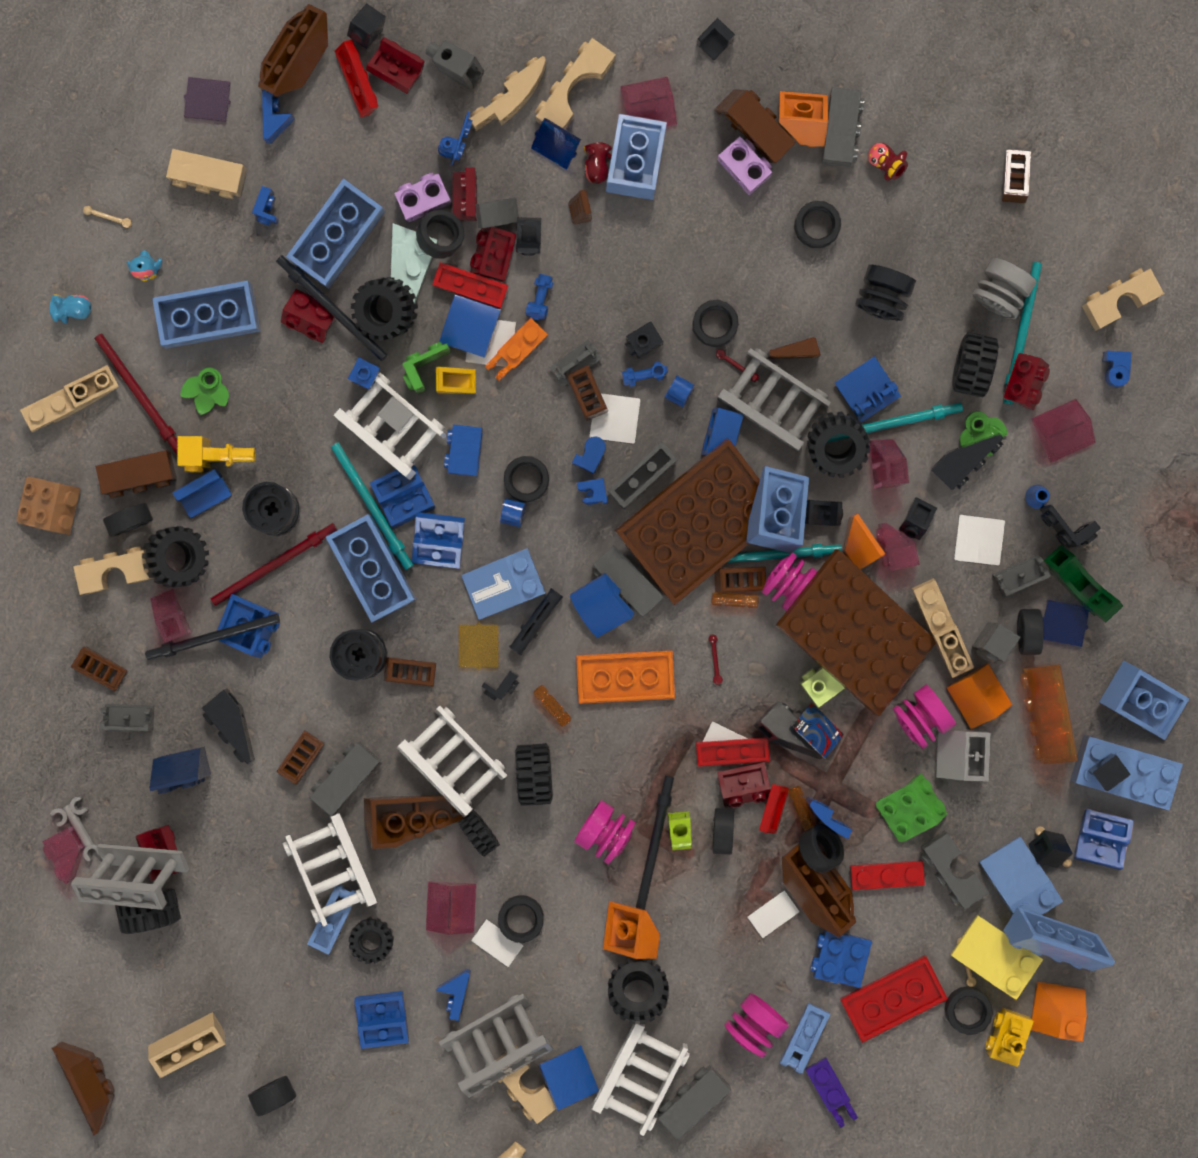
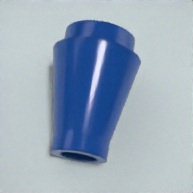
(1032, 496)

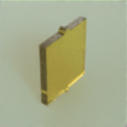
(478, 645)

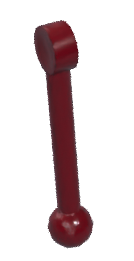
(720, 354)
(717, 679)

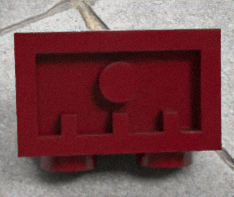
(465, 194)
(493, 253)
(744, 785)

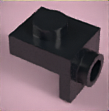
(528, 236)
(824, 513)
(508, 685)

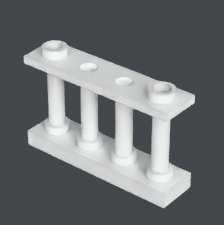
(387, 448)
(446, 783)
(354, 872)
(616, 1077)

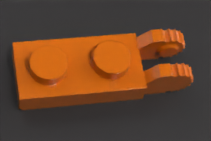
(518, 347)

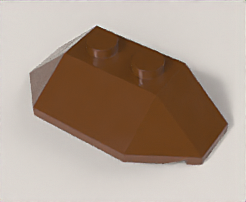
(295, 52)
(820, 895)
(87, 1082)

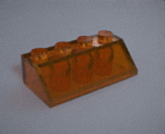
(1049, 714)

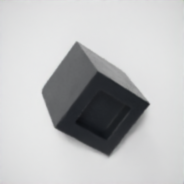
(715, 39)
(1109, 771)
(1050, 849)

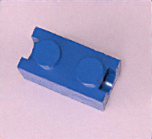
(464, 450)

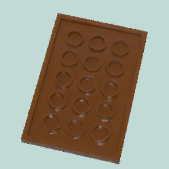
(694, 522)
(856, 632)

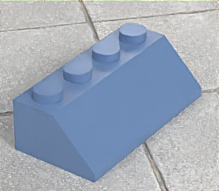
(1057, 940)

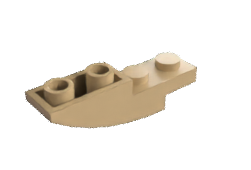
(519, 90)
(69, 399)
(942, 628)

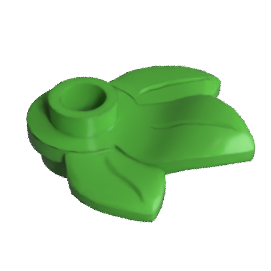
(206, 394)
(988, 428)

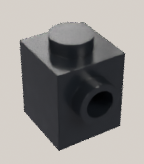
(366, 26)
(643, 340)

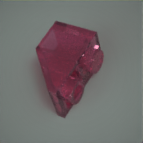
(888, 464)
(898, 548)
(169, 616)
(66, 852)

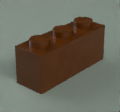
(136, 474)

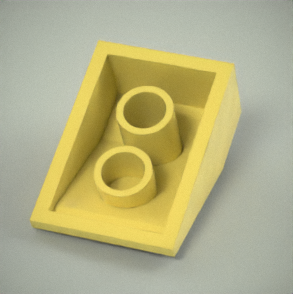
(991, 956)

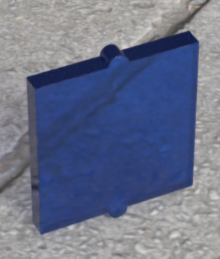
(556, 143)
(1065, 623)

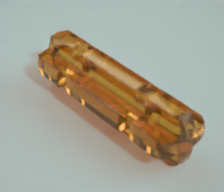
(735, 600)
(552, 705)
(801, 807)

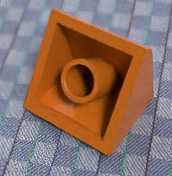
(979, 696)

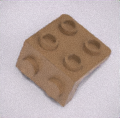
(48, 505)

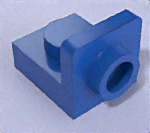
(264, 203)
(364, 373)

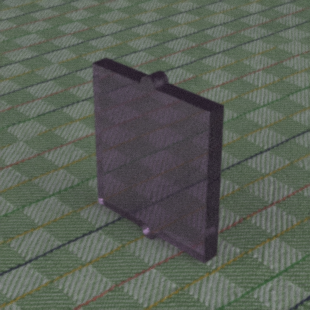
(207, 99)

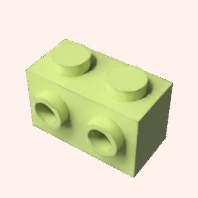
(820, 686)

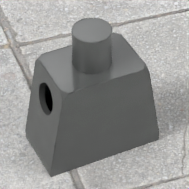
(456, 63)

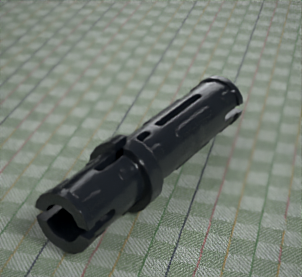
(553, 598)

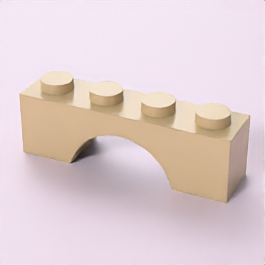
(592, 62)

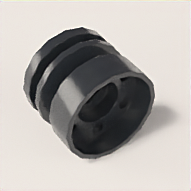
(884, 296)
(267, 495)
(347, 662)

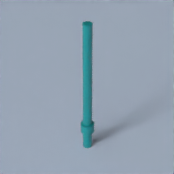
(1024, 322)
(937, 412)
(396, 546)
(816, 551)

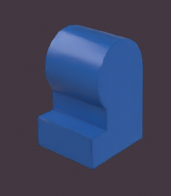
(1119, 367)
(679, 391)
(592, 456)
(513, 513)

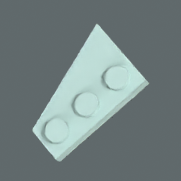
(408, 259)

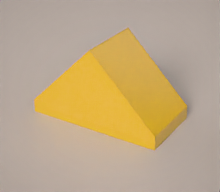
(455, 380)

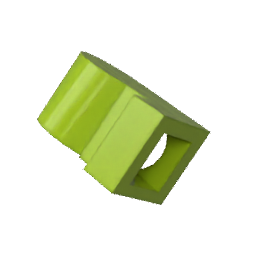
(680, 830)

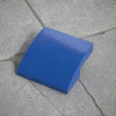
(470, 325)
(402, 497)
(438, 540)
(601, 605)
(825, 813)
(1103, 839)
(381, 1019)
(568, 1078)

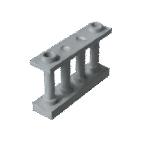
(772, 423)
(135, 892)
(515, 1057)

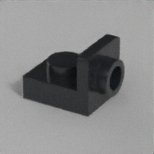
(918, 519)

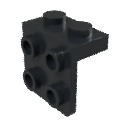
(1065, 535)

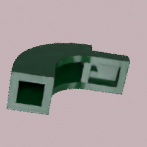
(1081, 584)

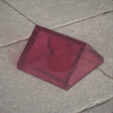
(650, 100)
(1064, 430)
(451, 907)

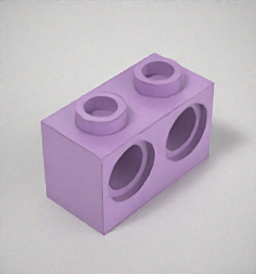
(739, 169)
(425, 203)

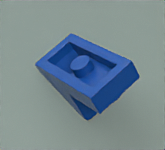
(273, 123)
(456, 986)

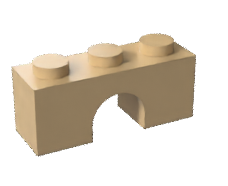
(1140, 288)
(92, 574)
(536, 1101)

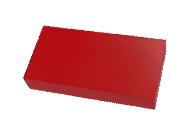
(774, 809)

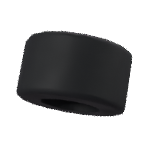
(272, 1096)

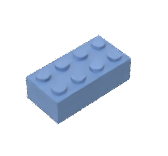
(336, 233)
(206, 314)
(371, 568)
(1151, 777)

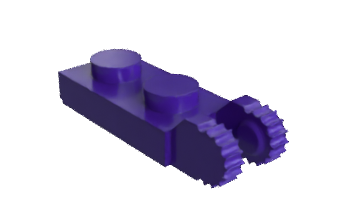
(830, 1089)

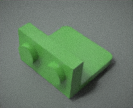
(416, 360)
(912, 809)

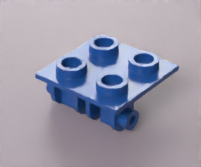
(453, 148)
(868, 389)

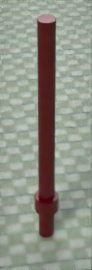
(166, 432)
(314, 539)

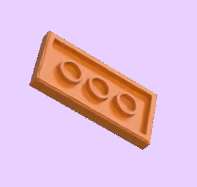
(625, 677)

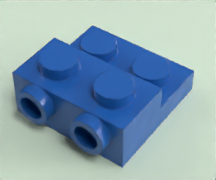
(240, 611)
(841, 958)

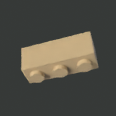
(206, 174)
(186, 1045)

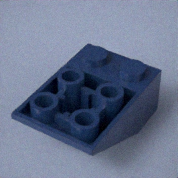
(179, 770)

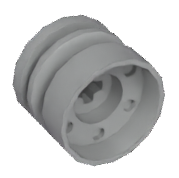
(1006, 283)

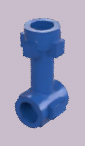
(537, 309)
(658, 371)

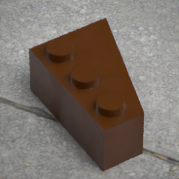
(756, 124)

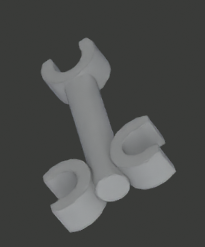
(71, 813)

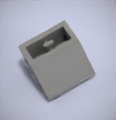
(963, 755)

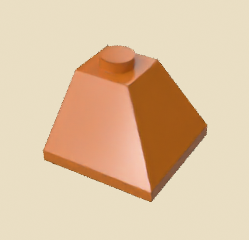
(804, 117)
(860, 543)
(630, 932)
(1059, 1011)

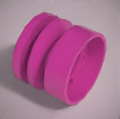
(788, 580)
(924, 716)
(605, 832)
(756, 1025)

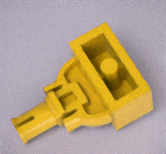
(196, 454)
(1009, 1036)

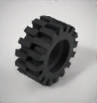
(478, 833)
(365, 954)

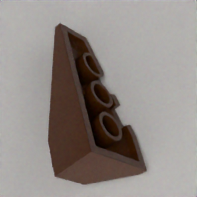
(403, 818)

